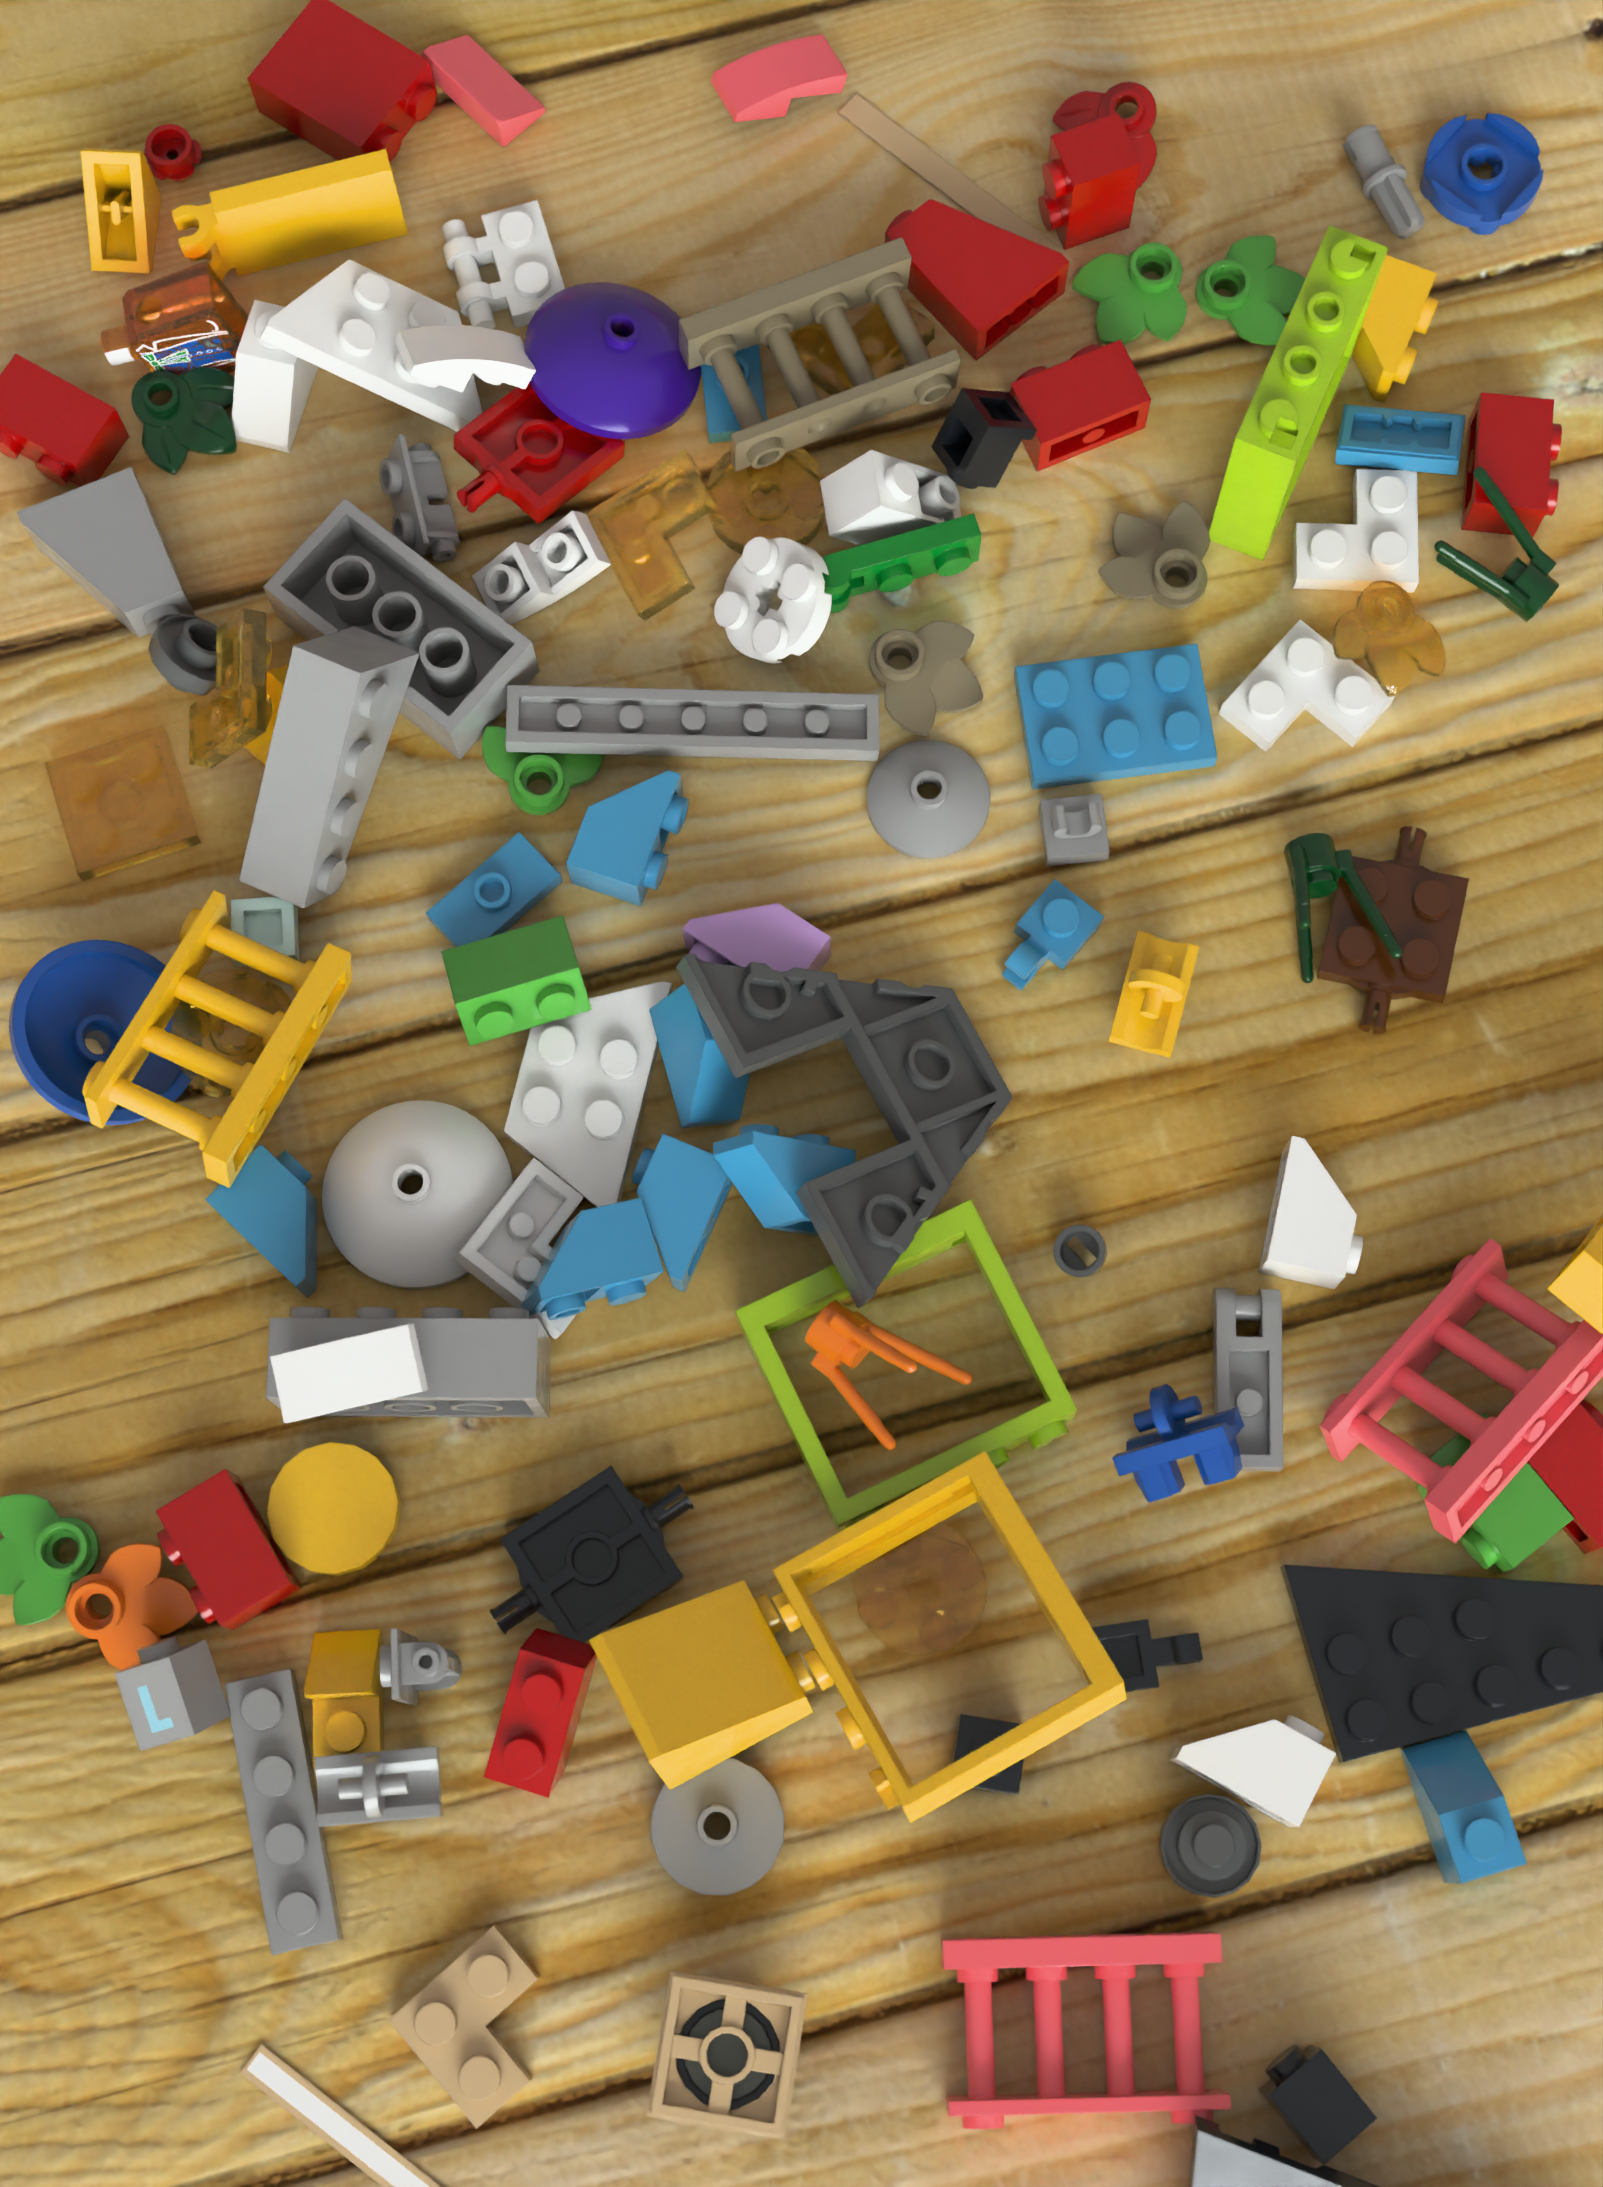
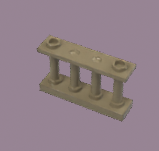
(822, 298)

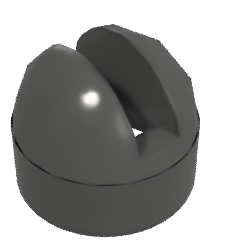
(1070, 1261)

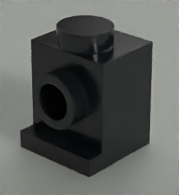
(981, 437)

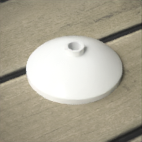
(403, 1236)

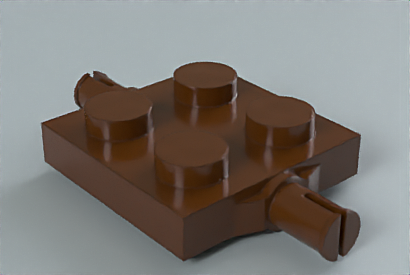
(1425, 920)

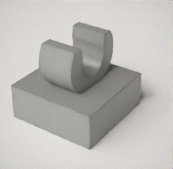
(1073, 830)

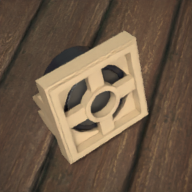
(727, 2054)

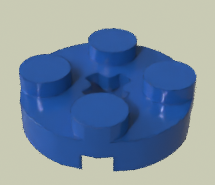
(1475, 201)

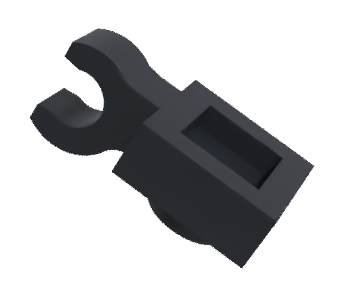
(1138, 1655)

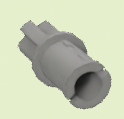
(1384, 181)

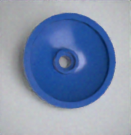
(80, 995)

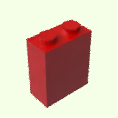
(343, 84)

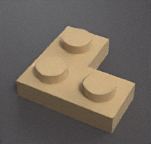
(452, 2030)

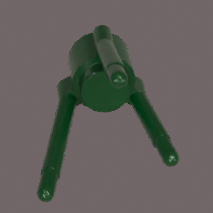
(1521, 585)
(1314, 874)

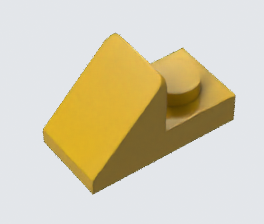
(346, 1692)

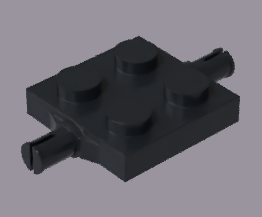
(592, 1558)

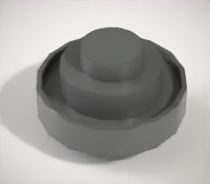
(186, 653)
(1209, 1845)

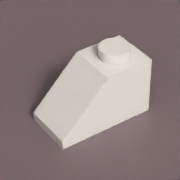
(268, 386)
(1309, 1223)
(1264, 1766)

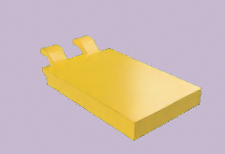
(294, 216)

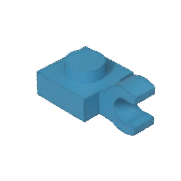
(1051, 930)

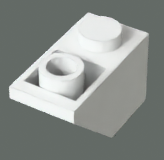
(885, 498)

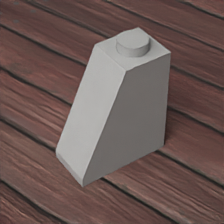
(112, 549)

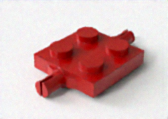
(530, 455)

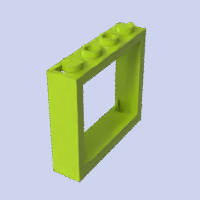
(1296, 392)
(816, 1291)

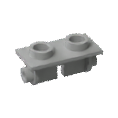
(411, 480)
(416, 1666)

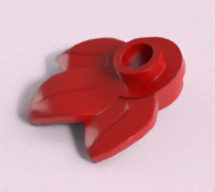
(1092, 105)

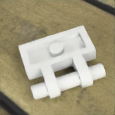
(523, 259)

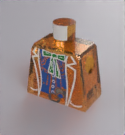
(178, 324)

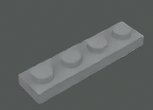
(283, 1812)

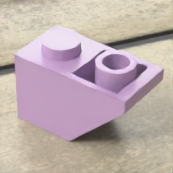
(758, 935)

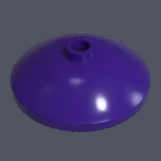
(604, 380)

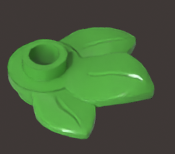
(1260, 290)
(1131, 301)
(521, 768)
(31, 1559)

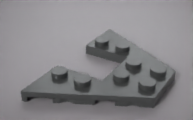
(916, 1061)

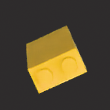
(704, 1679)

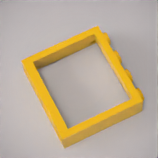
(885, 1530)

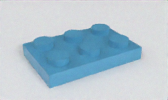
(1115, 716)

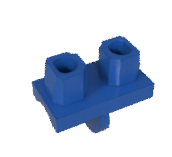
(1155, 1454)

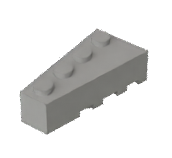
(323, 761)

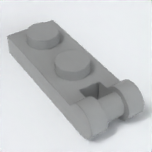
(1250, 1373)

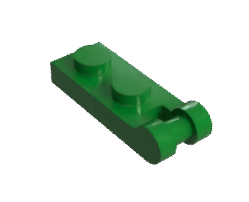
(900, 559)

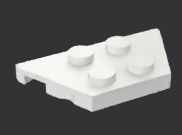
(350, 330)
(587, 1091)

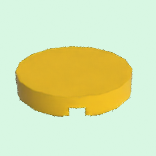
(333, 1508)

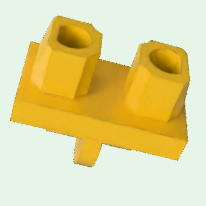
(1153, 994)

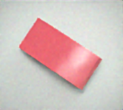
(768, 78)

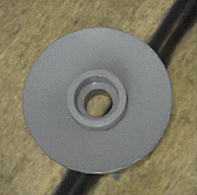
(924, 825)

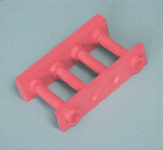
(1498, 1443)
(1113, 1962)

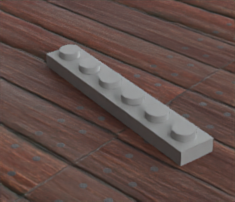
(692, 723)

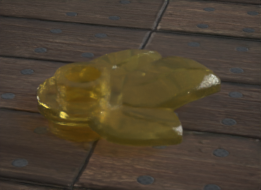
(1390, 642)

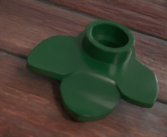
(190, 420)

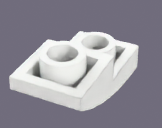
(454, 352)
(539, 574)
(349, 1373)

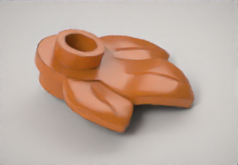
(140, 1600)

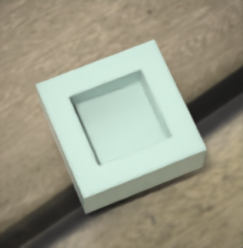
(268, 923)

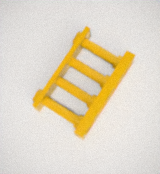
(255, 1087)

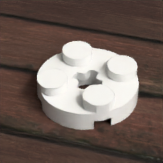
(747, 595)

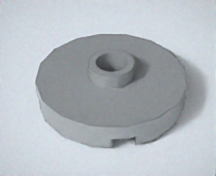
(726, 1863)

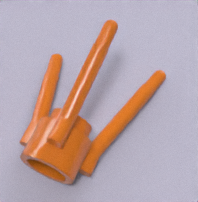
(847, 1338)

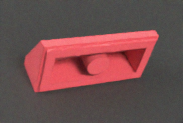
(483, 88)

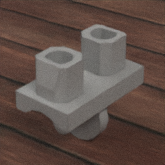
(378, 1786)

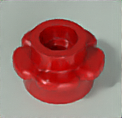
(171, 140)

